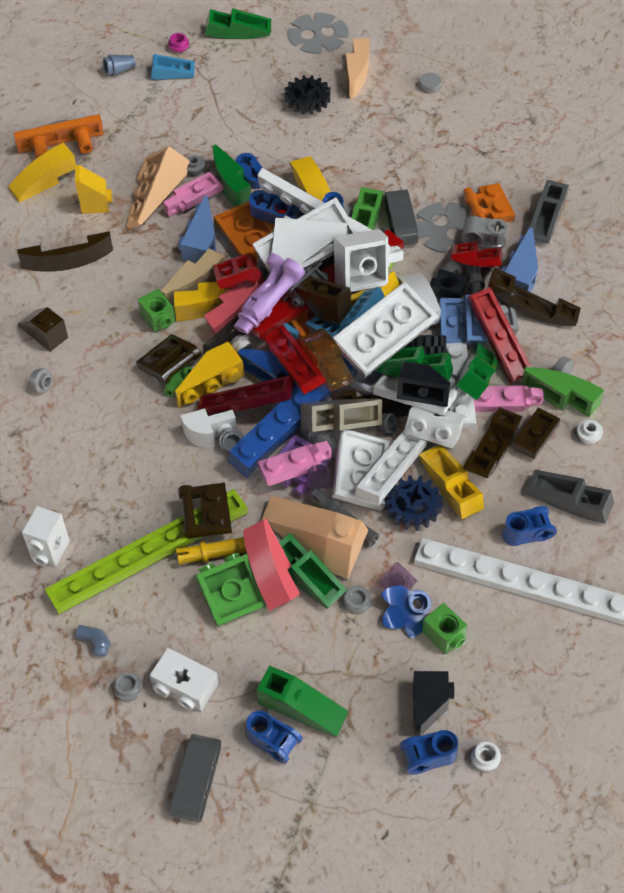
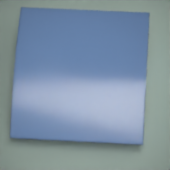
(460, 322)

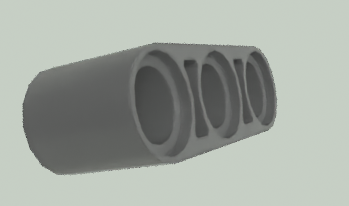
(401, 216)
(195, 778)

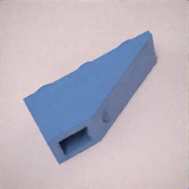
(199, 234)
(523, 262)

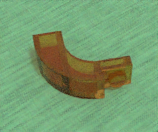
(327, 357)

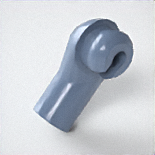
(97, 637)

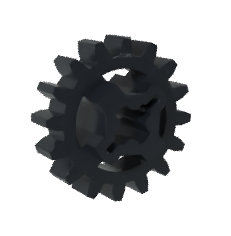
(307, 94)

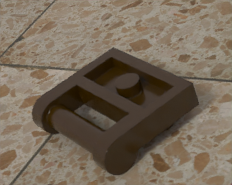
(164, 354)
(214, 510)

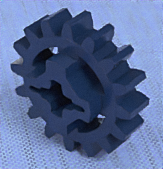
(425, 508)

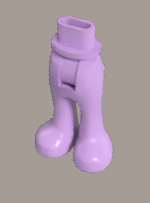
(261, 302)

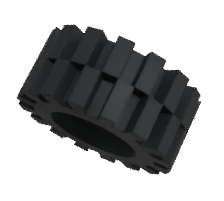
(431, 343)

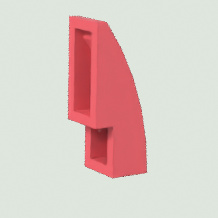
(231, 304)
(269, 565)

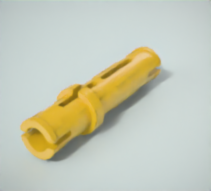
(210, 550)

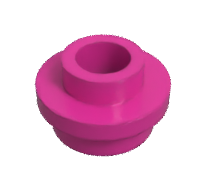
(178, 42)

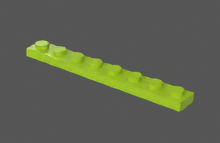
(130, 559)

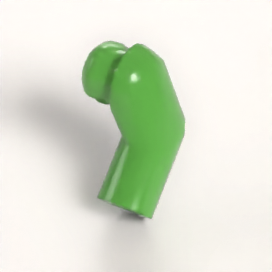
(176, 380)

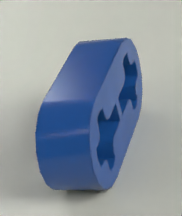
(249, 159)

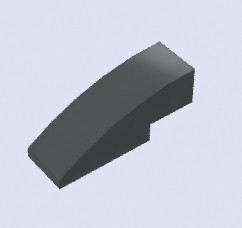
(549, 210)
(571, 495)

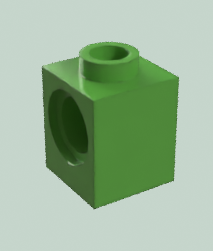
(156, 310)
(445, 618)

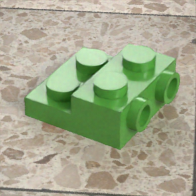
(230, 589)

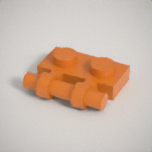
(493, 200)

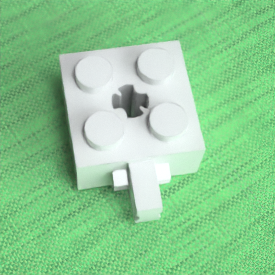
(364, 259)

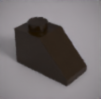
(325, 299)
(45, 327)

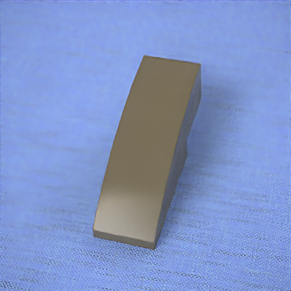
(341, 414)

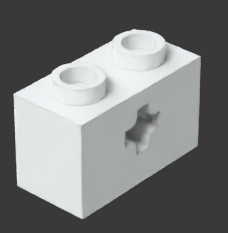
(435, 427)
(46, 537)
(178, 668)

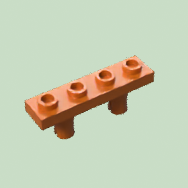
(55, 134)

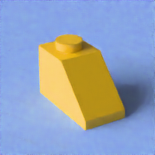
(92, 191)

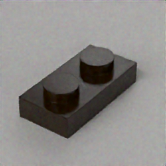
(536, 433)

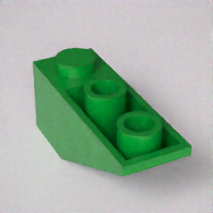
(300, 701)

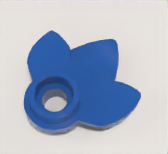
(401, 610)

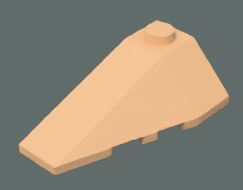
(157, 179)
(328, 534)

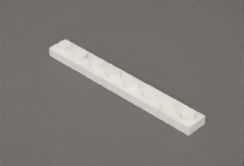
(521, 580)

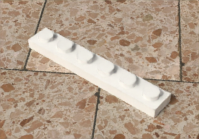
(292, 195)

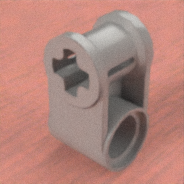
(484, 231)

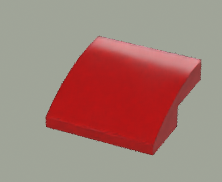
(469, 254)

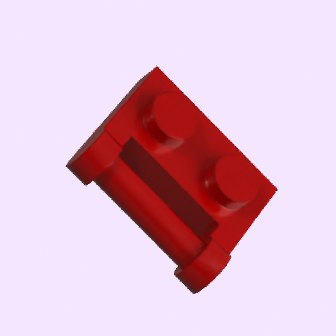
(229, 275)

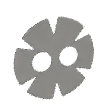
(315, 44)
(439, 239)

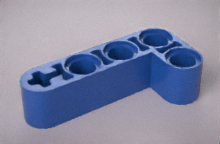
(262, 201)

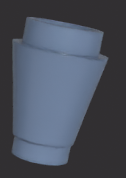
(118, 63)

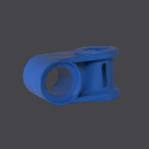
(532, 525)
(276, 740)
(427, 752)

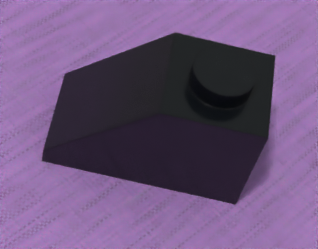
(422, 385)
(430, 698)

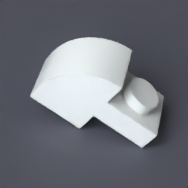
(202, 429)

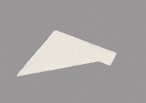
(303, 238)

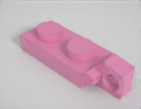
(192, 193)
(509, 398)
(293, 462)

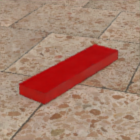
(499, 334)
(294, 359)

